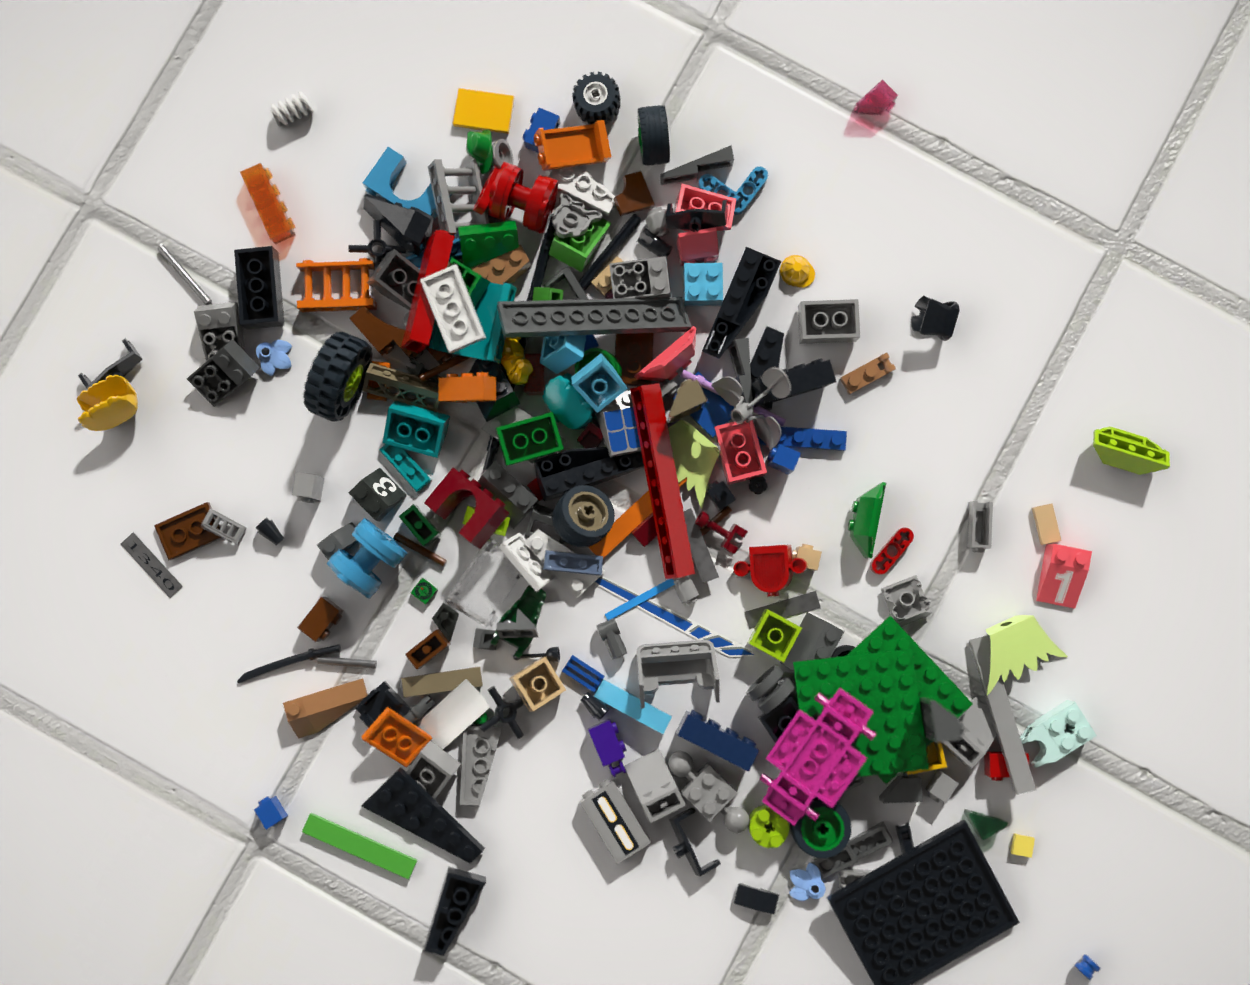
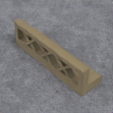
(400, 380)

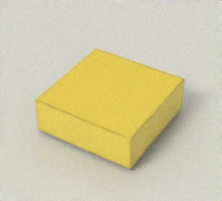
(1022, 845)

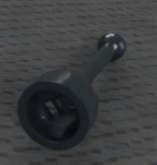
(551, 654)

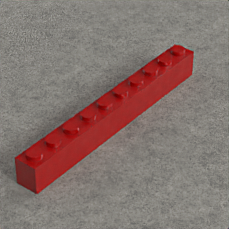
(662, 481)

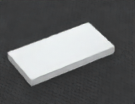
(453, 309)

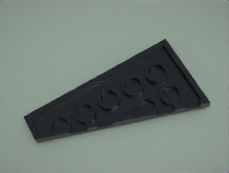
(413, 809)

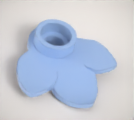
(276, 358)
(804, 881)

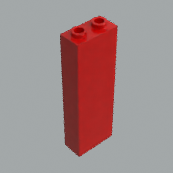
(421, 316)

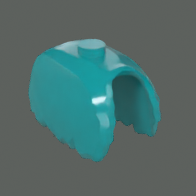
(567, 403)

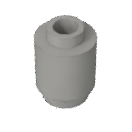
(686, 590)

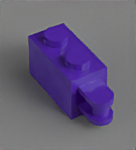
(608, 745)

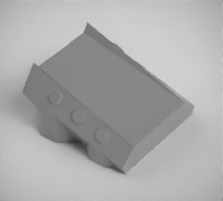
(907, 601)

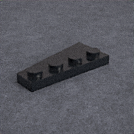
(767, 355)

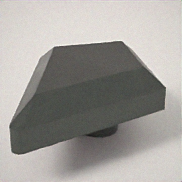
(446, 620)

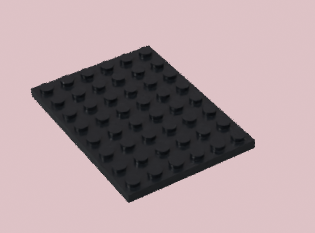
(923, 908)

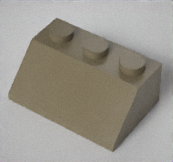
(687, 401)

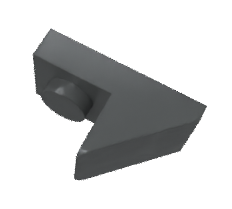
(520, 629)

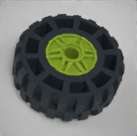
(337, 376)

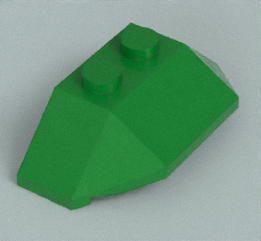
(866, 519)

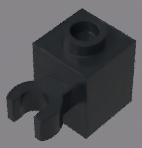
(720, 495)

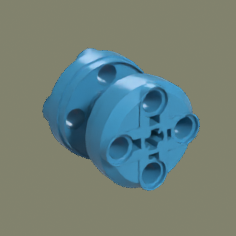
(357, 569)

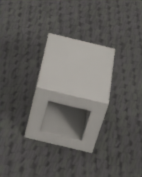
(941, 787)

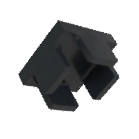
(378, 700)

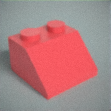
(698, 246)

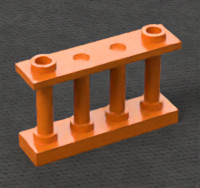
(346, 302)

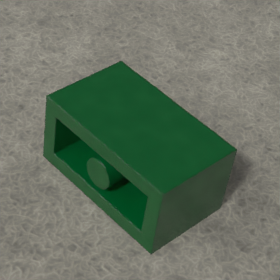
(420, 525)

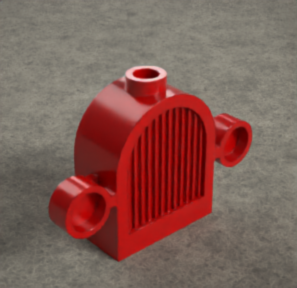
(771, 567)

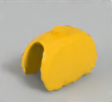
(107, 403)

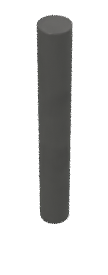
(347, 662)

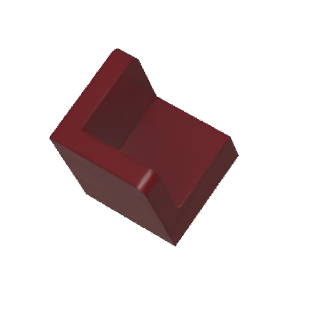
(590, 437)

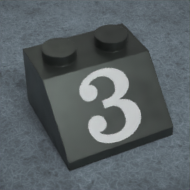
(377, 494)

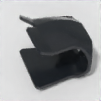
(935, 317)

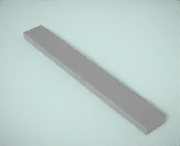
(1003, 720)

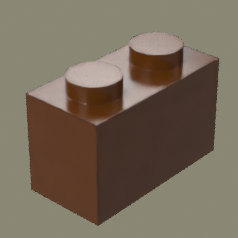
(320, 619)
(427, 649)

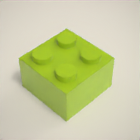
(774, 635)

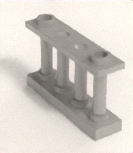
(441, 194)

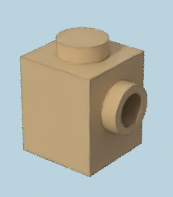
(807, 553)

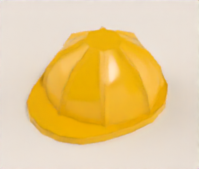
(797, 271)

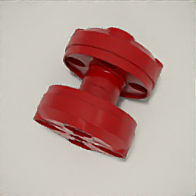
(509, 193)

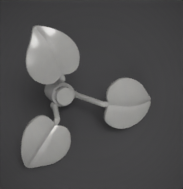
(731, 391)

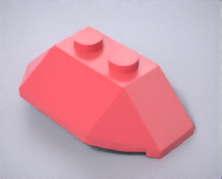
(671, 359)

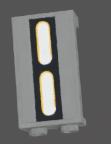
(614, 821)

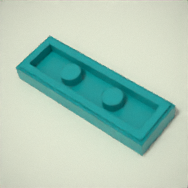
(406, 466)

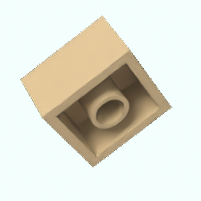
(537, 684)

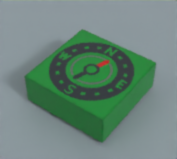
(424, 590)

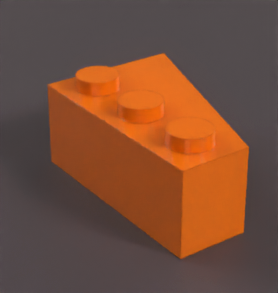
(467, 388)

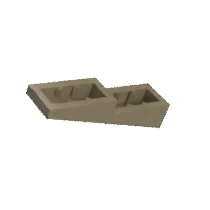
(440, 681)

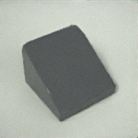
(483, 638)

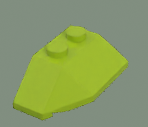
(1129, 451)

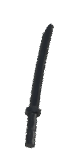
(311, 654)

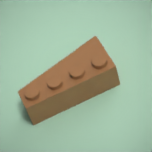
(505, 267)

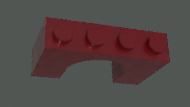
(487, 514)

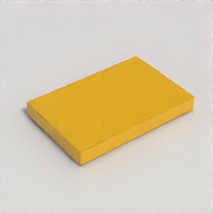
(483, 110)

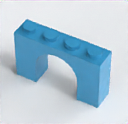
(381, 181)

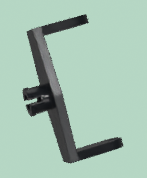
(696, 218)
(120, 367)
(685, 848)

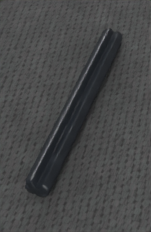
(609, 251)

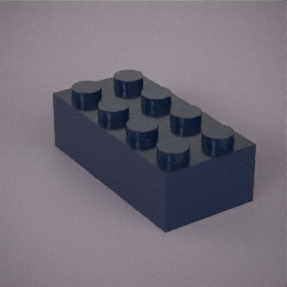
(717, 740)

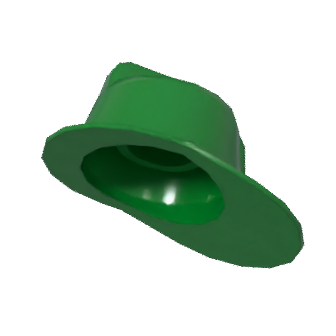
(480, 148)

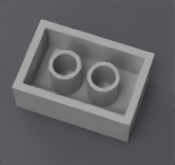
(828, 321)

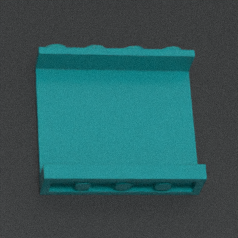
(486, 309)

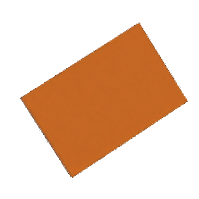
(396, 737)

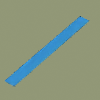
(639, 599)

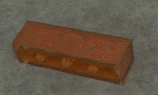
(267, 203)

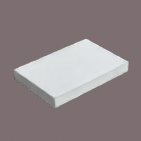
(526, 562)

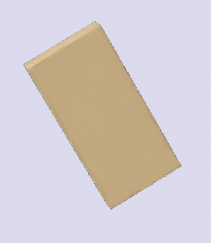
(1046, 524)

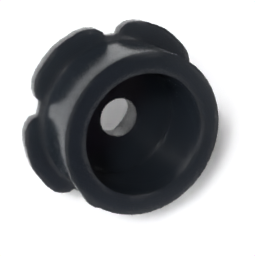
(758, 490)

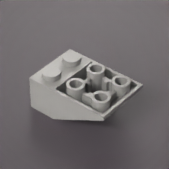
(640, 278)
(218, 326)
(977, 736)
(654, 785)

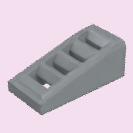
(219, 517)

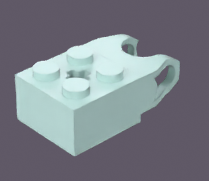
(1050, 733)

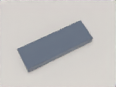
(573, 563)

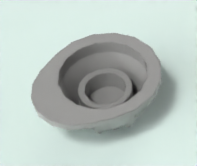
(501, 153)

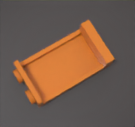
(572, 146)

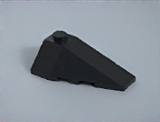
(407, 226)

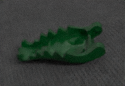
(530, 605)

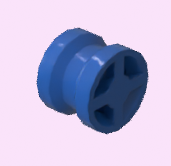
(1087, 967)

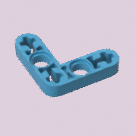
(730, 193)

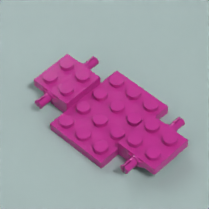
(817, 757)

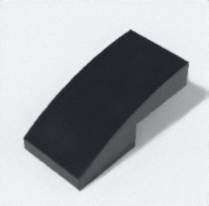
(756, 899)

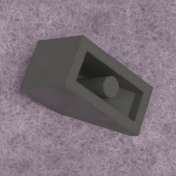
(337, 540)
(903, 789)

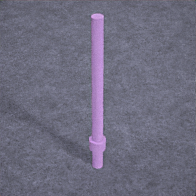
(707, 385)

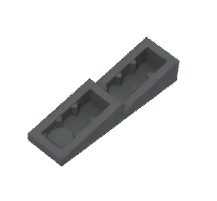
(689, 171)
(740, 359)
(857, 848)

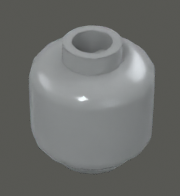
(657, 222)

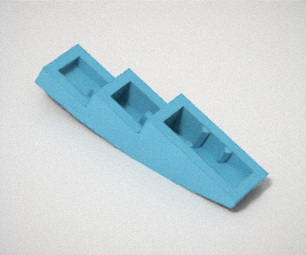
(631, 706)

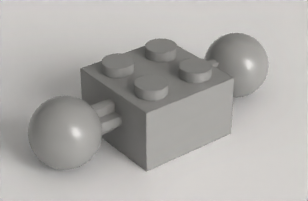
(708, 792)

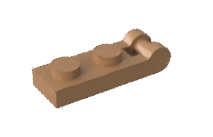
(867, 373)

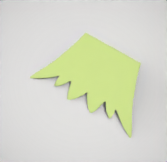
(693, 457)
(1015, 644)

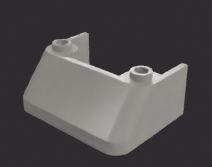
(677, 662)

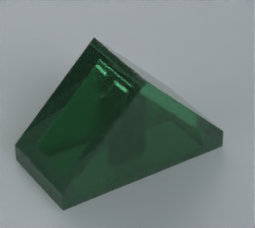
(984, 824)

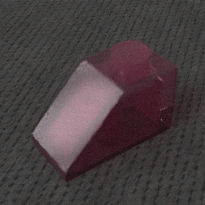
(877, 100)

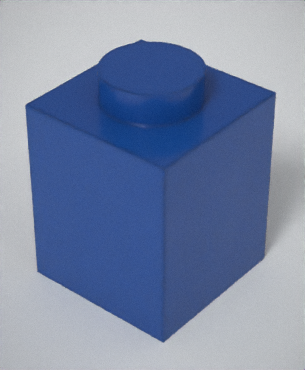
(270, 811)

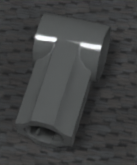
(611, 636)

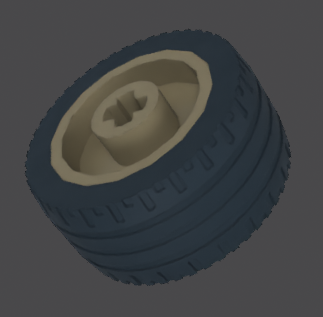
(583, 516)

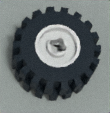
(596, 98)

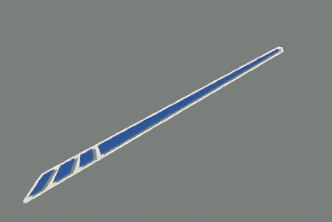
(697, 631)

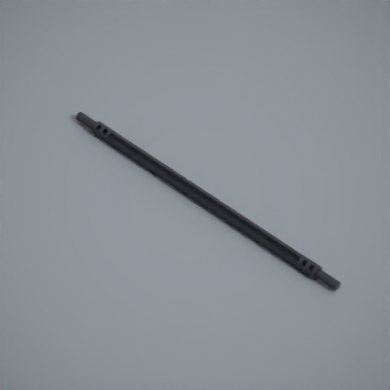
(539, 273)

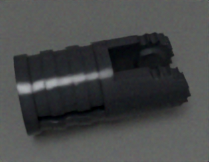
(657, 246)

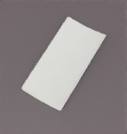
(454, 714)

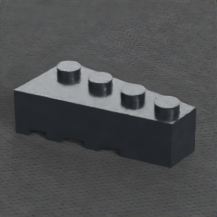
(454, 902)

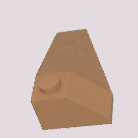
(316, 711)

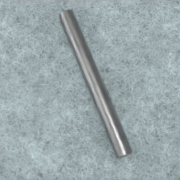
(184, 274)

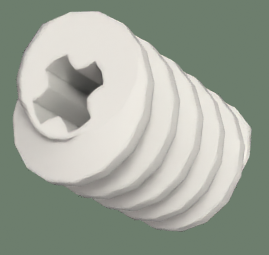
(290, 109)

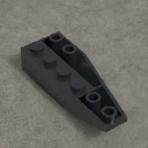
(742, 299)
(580, 467)

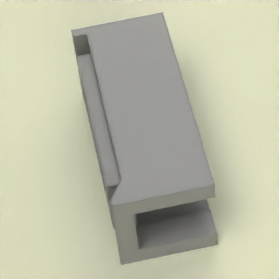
(986, 535)

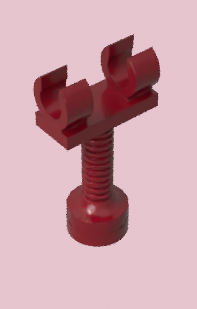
(703, 520)

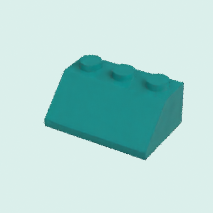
(415, 429)

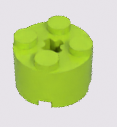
(768, 837)

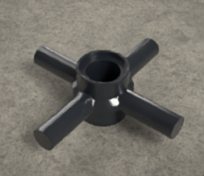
(376, 241)
(510, 719)

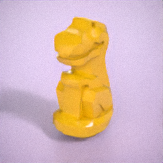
(516, 367)

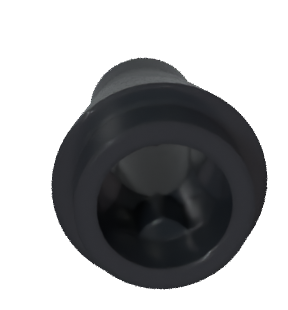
(269, 531)
(596, 707)

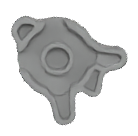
(571, 218)

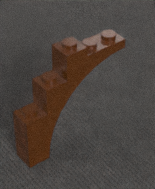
(385, 336)

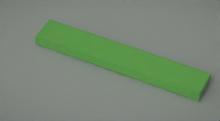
(359, 845)

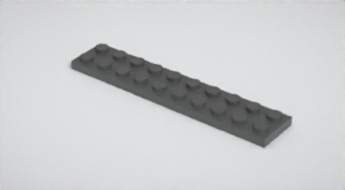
(592, 317)

